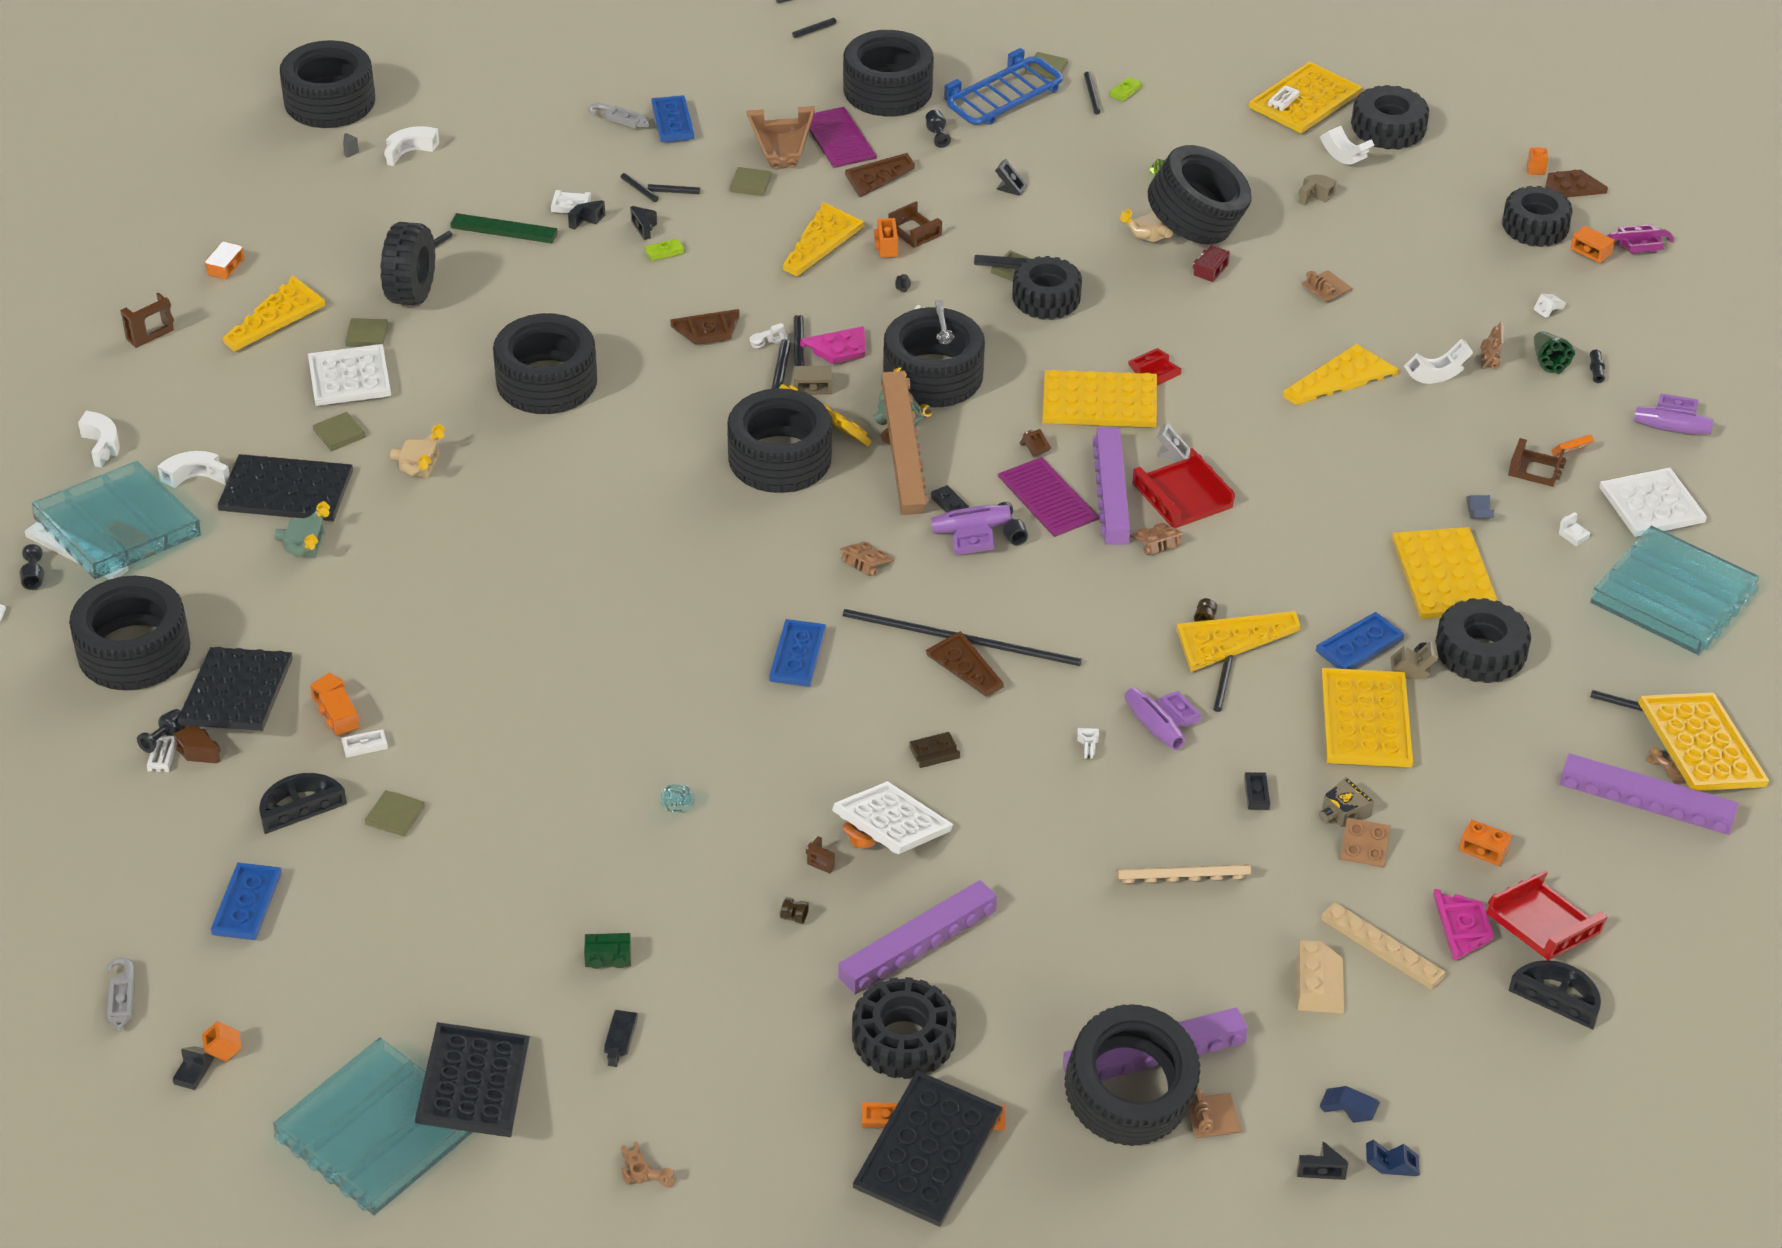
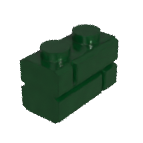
(607, 950)

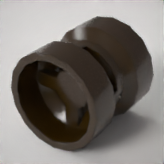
(1205, 610)
(794, 910)

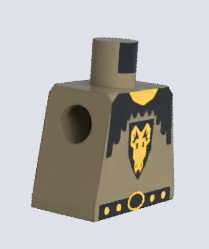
(1345, 802)

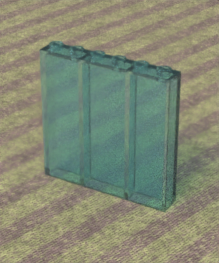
(116, 519)
(1675, 590)
(364, 1130)

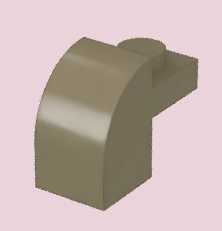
(1317, 187)
(1415, 664)

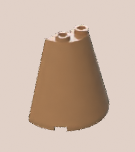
(782, 138)

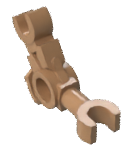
(1670, 767)
(640, 1171)

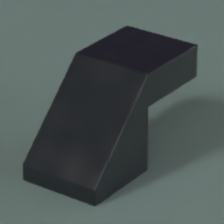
(589, 212)

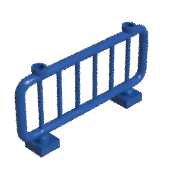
(1015, 62)

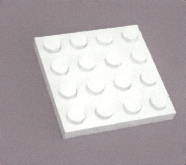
(349, 375)
(1653, 500)
(892, 817)

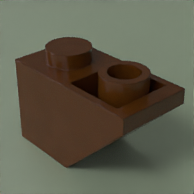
(196, 745)

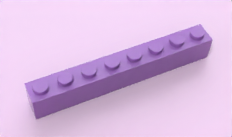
(1112, 486)
(1649, 793)
(917, 937)
(1208, 1033)

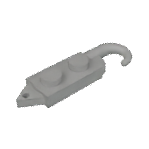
(620, 115)
(121, 994)

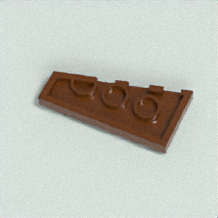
(878, 173)
(966, 663)

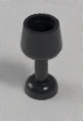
(936, 123)
(1014, 529)
(31, 573)
(167, 726)

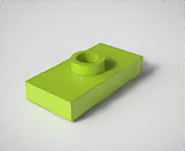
(1125, 89)
(664, 249)

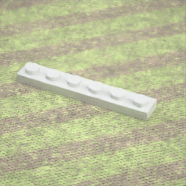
(40, 535)

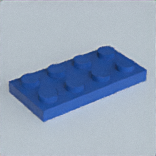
(672, 118)
(1360, 642)
(797, 652)
(246, 901)

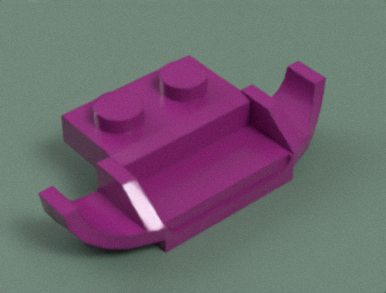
(1641, 238)

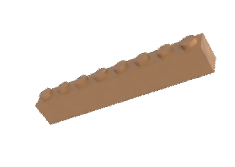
(903, 443)

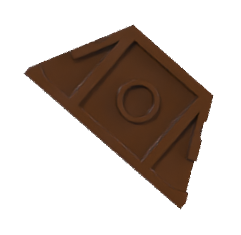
(1575, 183)
(707, 327)

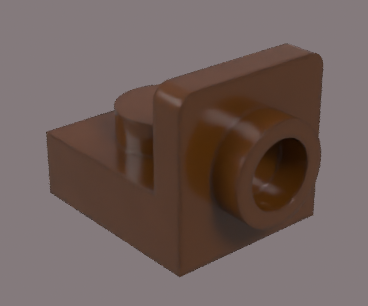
(1035, 442)
(820, 857)

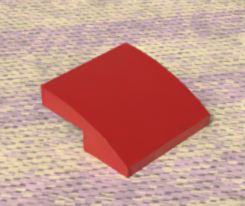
(1155, 363)

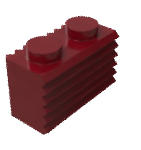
(1211, 263)

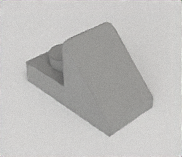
(1173, 445)

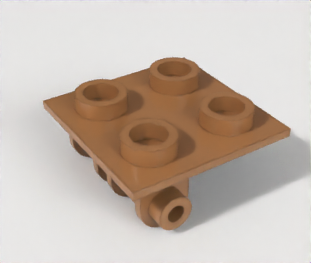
(1325, 285)
(1491, 347)
(1158, 538)
(864, 557)
(1365, 842)
(1213, 1115)

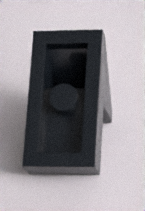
(1011, 180)
(643, 220)
(193, 1067)
(1326, 1166)

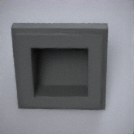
(350, 145)

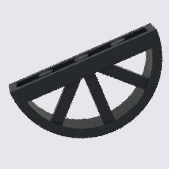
(327, 796)
(1530, 985)

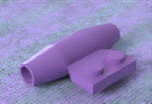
(1674, 415)
(972, 526)
(1163, 716)

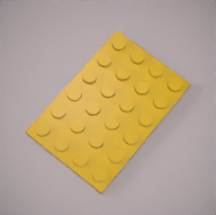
(1319, 96)
(1100, 398)
(1442, 568)
(1366, 717)
(1703, 741)

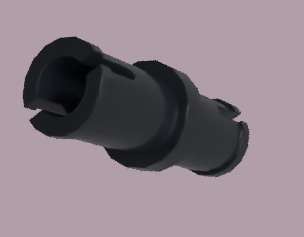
(1597, 366)

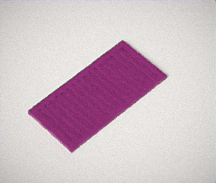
(840, 138)
(1048, 496)

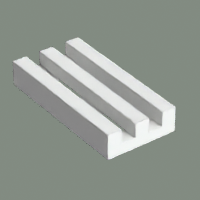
(1287, 98)
(364, 743)
(168, 761)

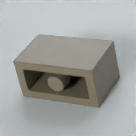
(813, 379)

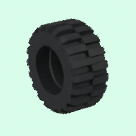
(1537, 216)
(1047, 287)

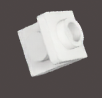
(1547, 303)
(1573, 531)

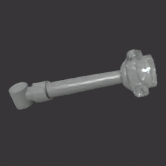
(945, 335)

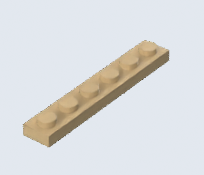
(1192, 872)
(1383, 945)

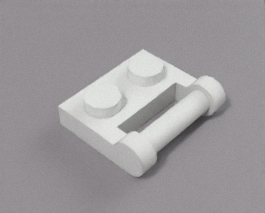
(564, 202)

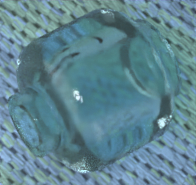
(677, 798)

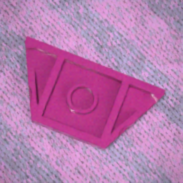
(838, 345)
(1463, 923)

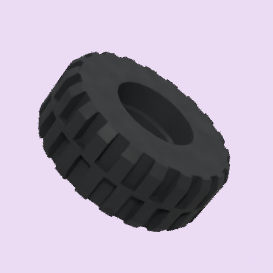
(1390, 116)
(408, 263)
(1480, 659)
(900, 1053)

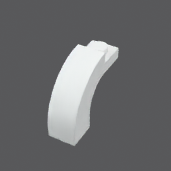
(410, 139)
(1342, 149)
(1441, 368)
(100, 428)
(192, 464)

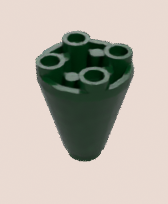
(1553, 352)

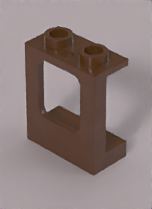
(924, 233)
(135, 326)
(1522, 458)

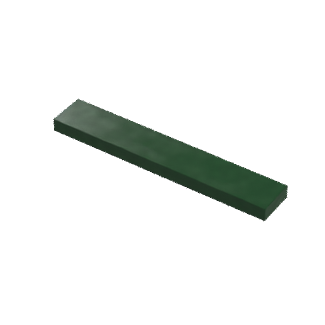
(504, 228)

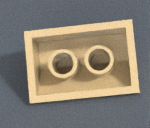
(1319, 978)

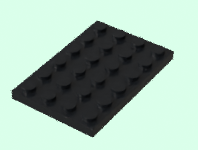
(284, 486)
(235, 688)
(472, 1080)
(928, 1148)

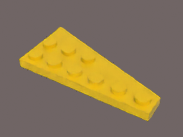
(820, 237)
(277, 311)
(1341, 373)
(843, 424)
(1216, 639)

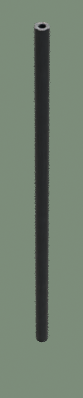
(972, 639)

